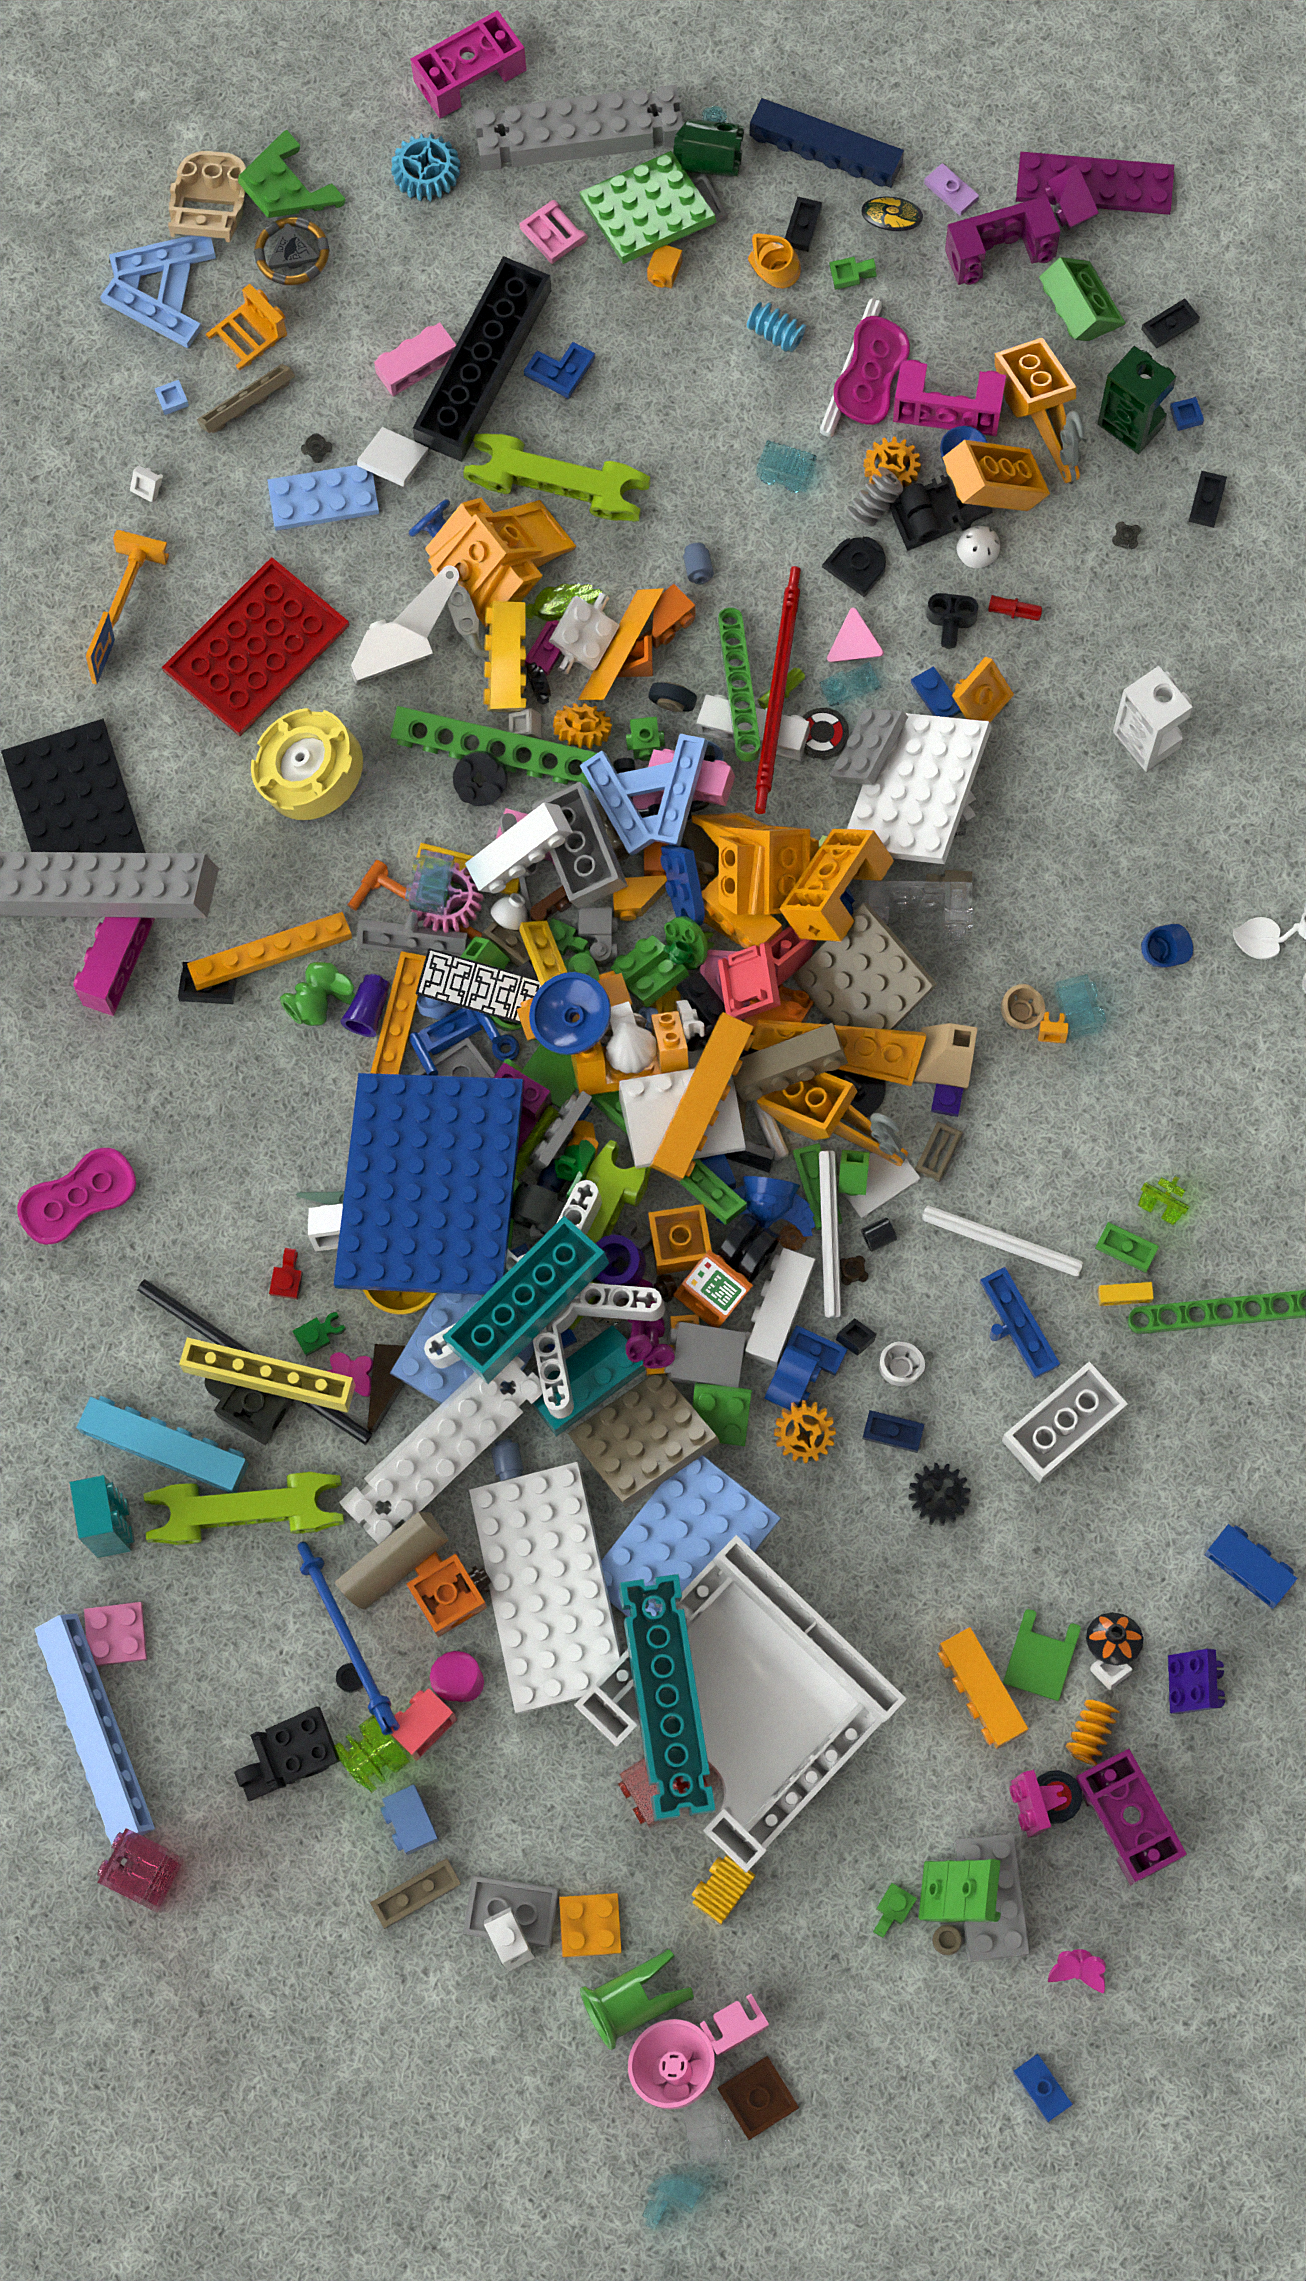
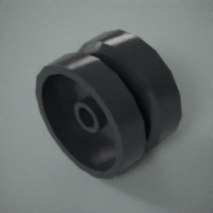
(747, 1249)

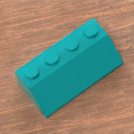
(594, 1376)

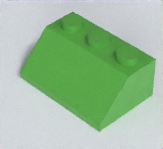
(1081, 299)

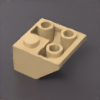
(947, 1055)

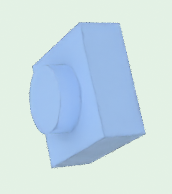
(171, 397)

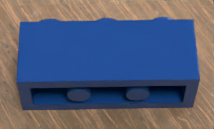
(1251, 1565)

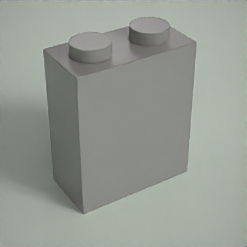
(705, 1355)

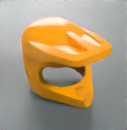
(774, 262)

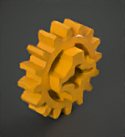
(892, 454)
(582, 725)
(815, 1426)

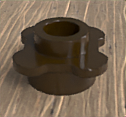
(853, 1262)

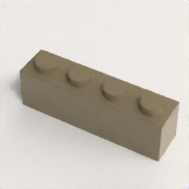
(789, 1063)

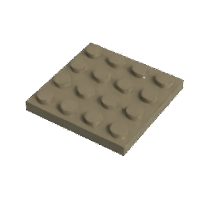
(866, 976)
(643, 1438)

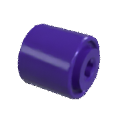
(614, 1248)

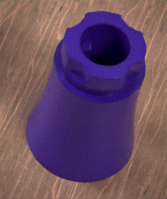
(366, 1006)

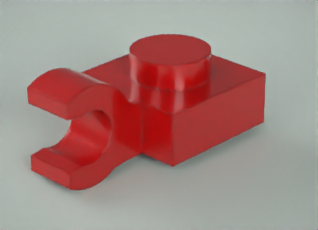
(286, 1280)

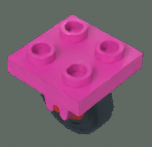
(1045, 1799)

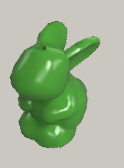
(310, 1001)

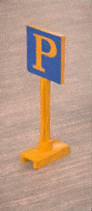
(138, 549)

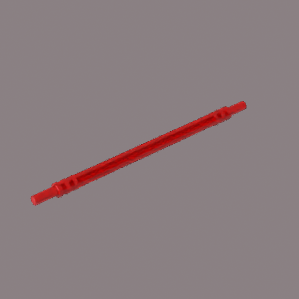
(777, 690)

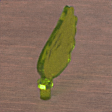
(553, 601)

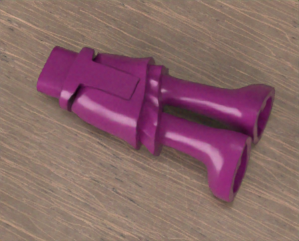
(645, 1340)

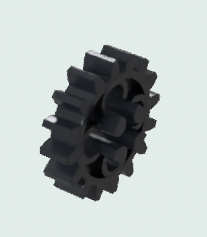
(922, 1495)

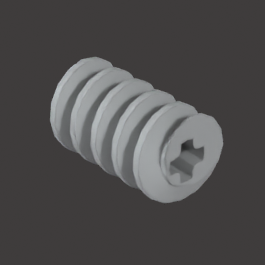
(877, 499)

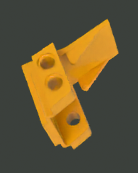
(497, 550)
(757, 860)

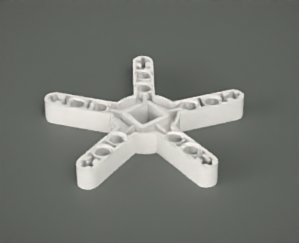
(578, 1306)

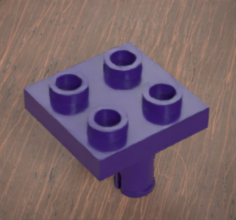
(1194, 1681)

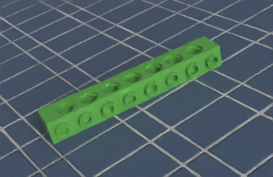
(408, 719)

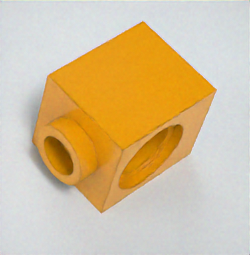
(664, 266)

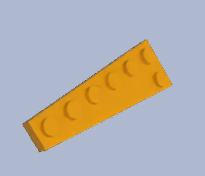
(869, 1051)

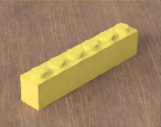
(267, 1374)

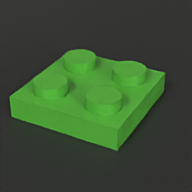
(724, 1411)

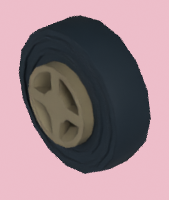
(672, 697)

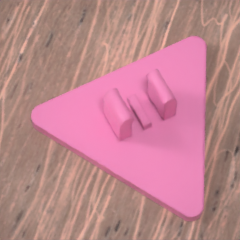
(854, 641)

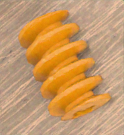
(1091, 1731)

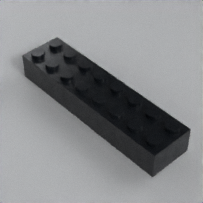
(482, 359)

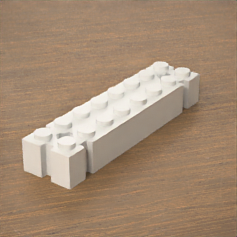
(440, 1448)

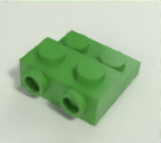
(649, 971)

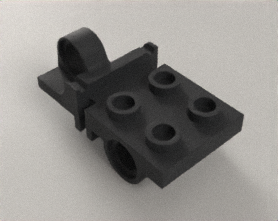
(931, 512)
(288, 1753)

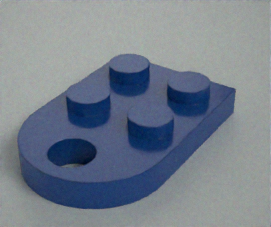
(683, 882)

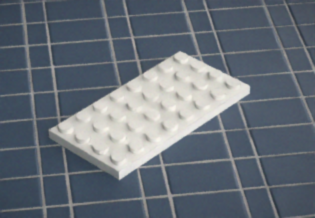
(546, 1585)

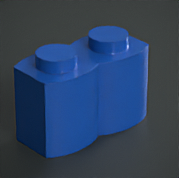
(793, 1378)

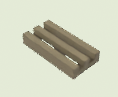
(929, 1172)

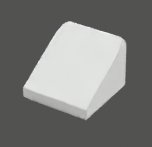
(526, 723)

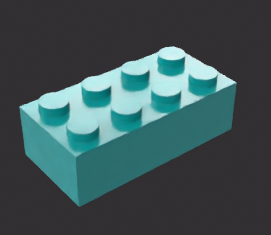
(101, 1516)

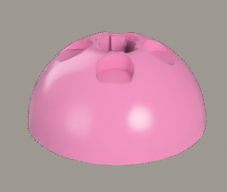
(662, 2054)

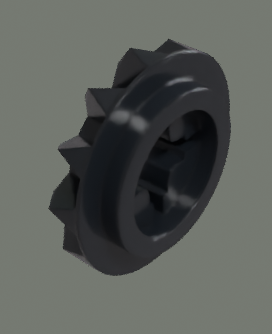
(538, 683)

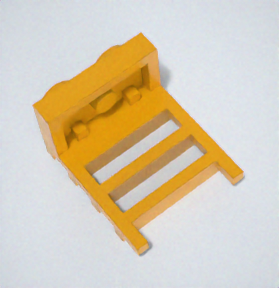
(261, 317)

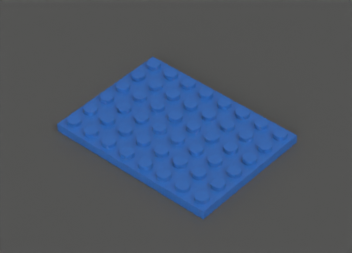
(429, 1183)

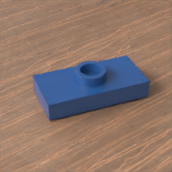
(1042, 2087)

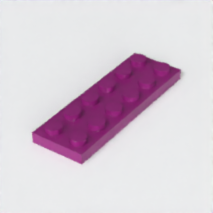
(1111, 182)

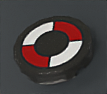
(827, 733)

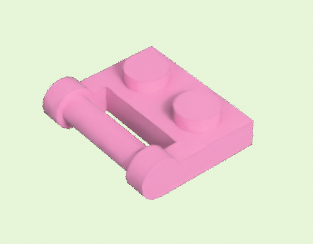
(547, 236)

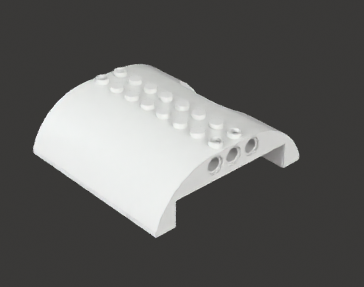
(774, 1696)

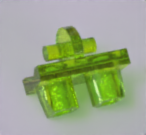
(1152, 1194)

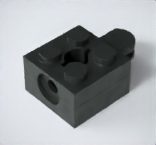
(248, 1409)

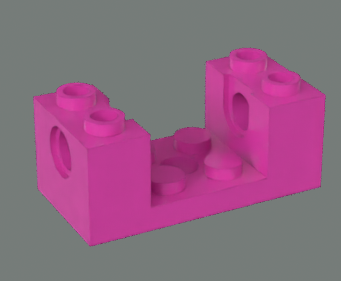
(443, 73)
(944, 411)

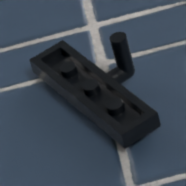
(707, 1005)

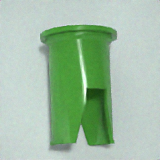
(623, 2004)

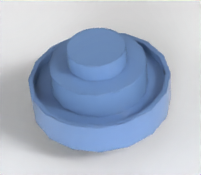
(434, 1008)

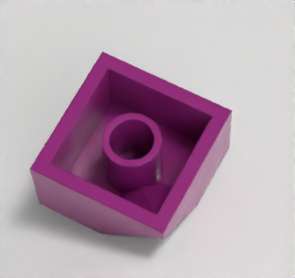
(1071, 198)

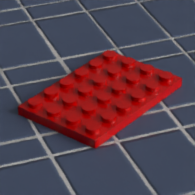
(255, 646)

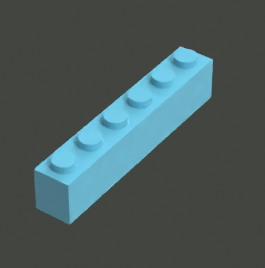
(163, 1445)

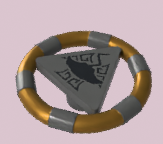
(291, 251)

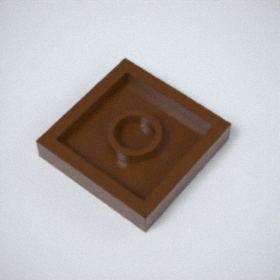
(758, 2098)

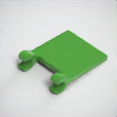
(551, 1071)
(1038, 1661)

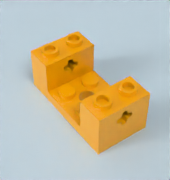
(814, 901)
(597, 1075)

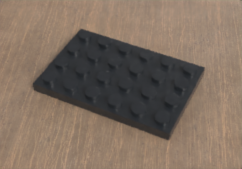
(73, 793)

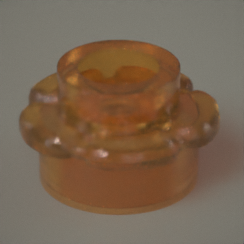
(787, 1242)

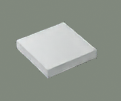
(392, 456)

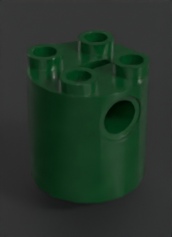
(709, 147)

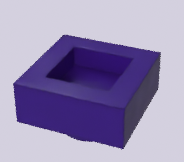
(947, 1100)

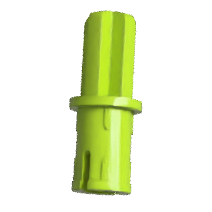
(794, 678)

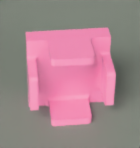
(735, 2026)

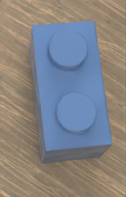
(409, 1819)

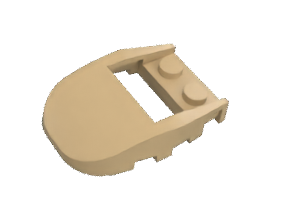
(207, 179)

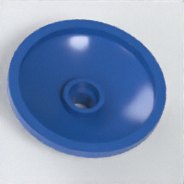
(559, 1002)

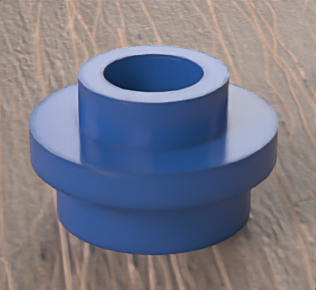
(506, 1040)

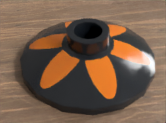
(1110, 1648)

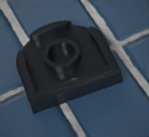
(857, 563)

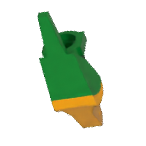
(578, 1154)

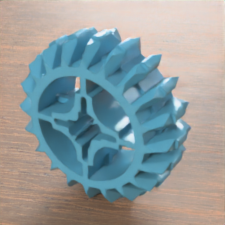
(415, 157)

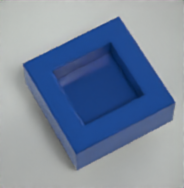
(1186, 413)

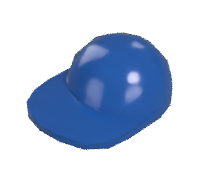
(1167, 946)

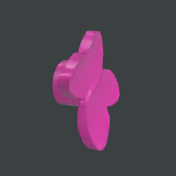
(356, 1369)
(1079, 1965)

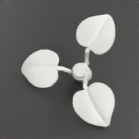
(1261, 938)

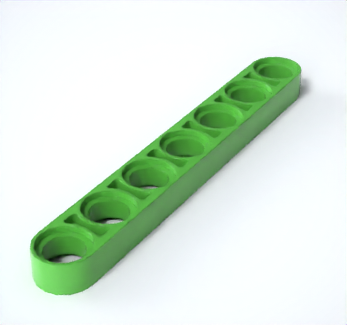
(736, 694)
(1211, 1317)

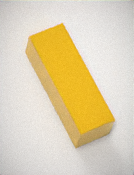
(1125, 1294)

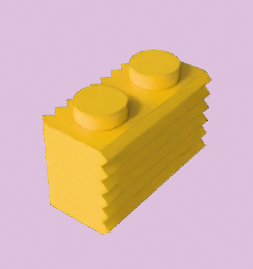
(722, 1889)

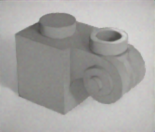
(598, 926)

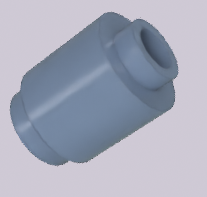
(698, 563)
(507, 1459)

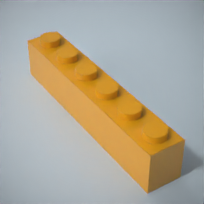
(701, 1097)

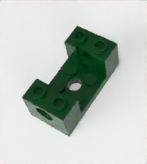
(1132, 403)

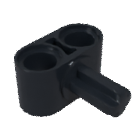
(951, 618)

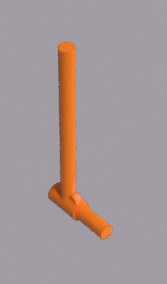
(377, 877)

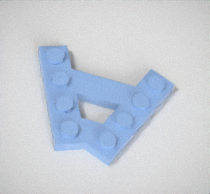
(164, 314)
(675, 778)

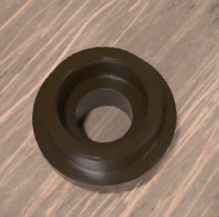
(666, 1287)
(480, 1579)

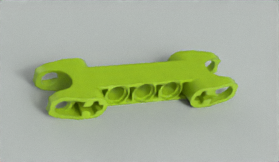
(600, 488)
(616, 1189)
(196, 1512)

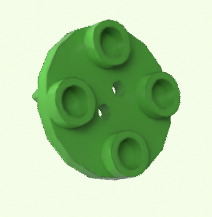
(689, 931)

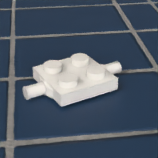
(584, 633)

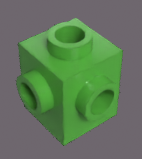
(644, 738)

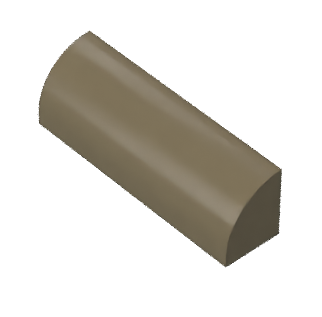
(392, 1560)

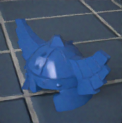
(774, 1200)

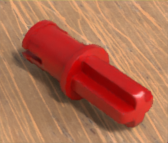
(1014, 608)

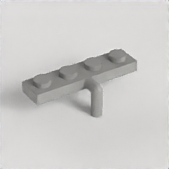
(408, 937)

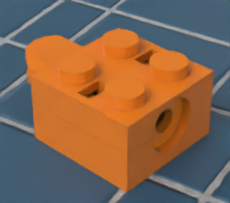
(444, 1590)

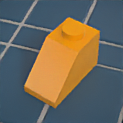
(638, 896)

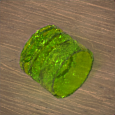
(371, 1754)

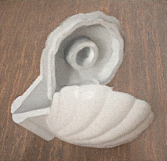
(628, 1043)

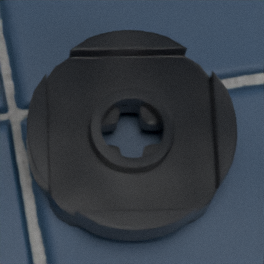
(489, 766)

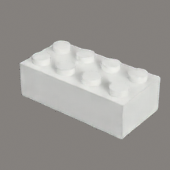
(1064, 1422)

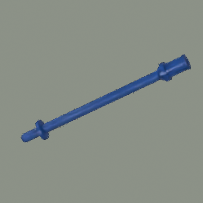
(379, 1704)

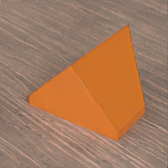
(640, 659)

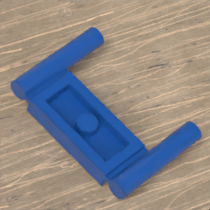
(449, 1032)

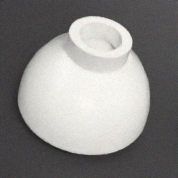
(510, 911)

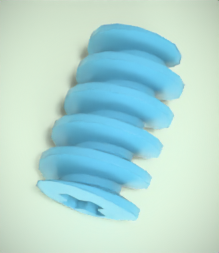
(775, 328)

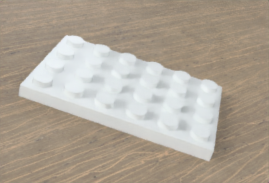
(923, 787)

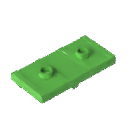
(960, 1891)

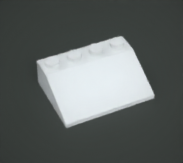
(650, 1105)

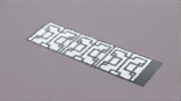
(475, 985)

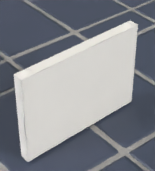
(883, 1183)

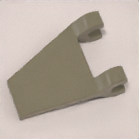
(704, 849)

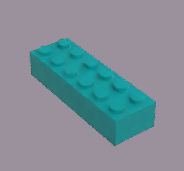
(526, 1299)

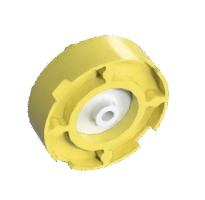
(307, 764)

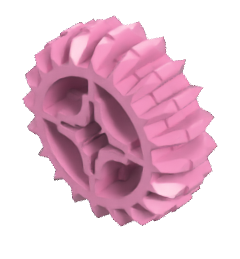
(456, 899)

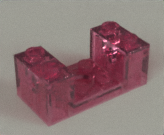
(145, 1874)

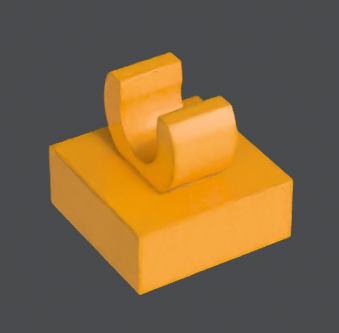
(1053, 1031)

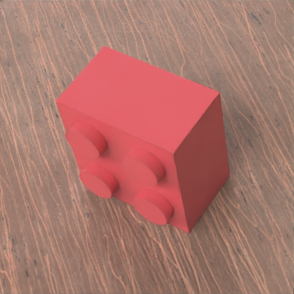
(422, 1723)

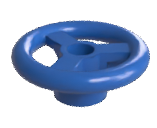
(432, 521)

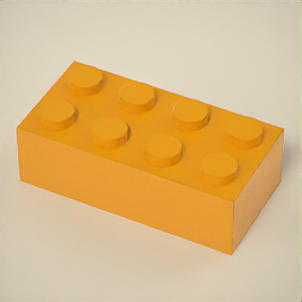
(995, 475)

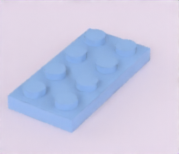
(322, 497)

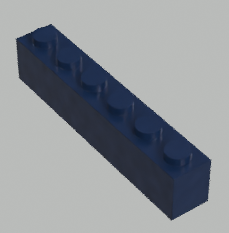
(826, 143)

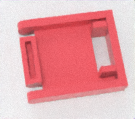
(749, 978)

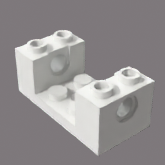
(1148, 725)

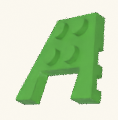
(277, 188)

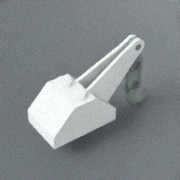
(405, 639)

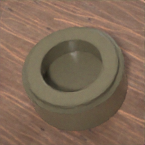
(947, 1940)

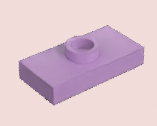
(951, 189)

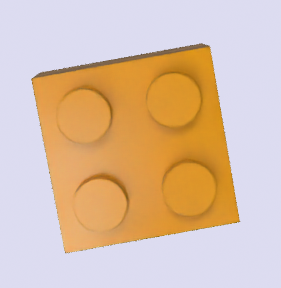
(678, 1238)

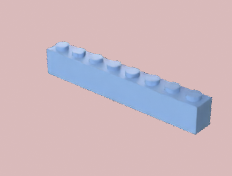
(93, 1726)

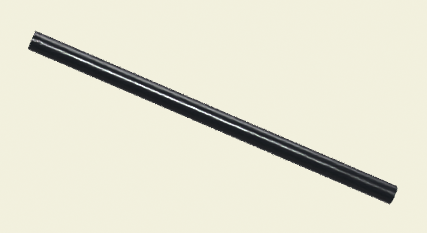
(220, 1338)

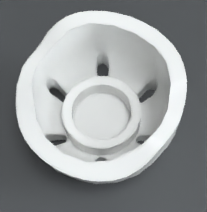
(981, 539)
(900, 1369)

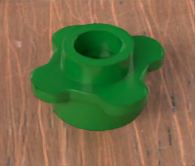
(679, 952)

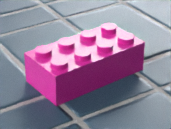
(111, 962)

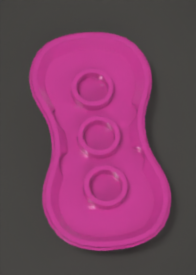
(864, 386)
(57, 1207)

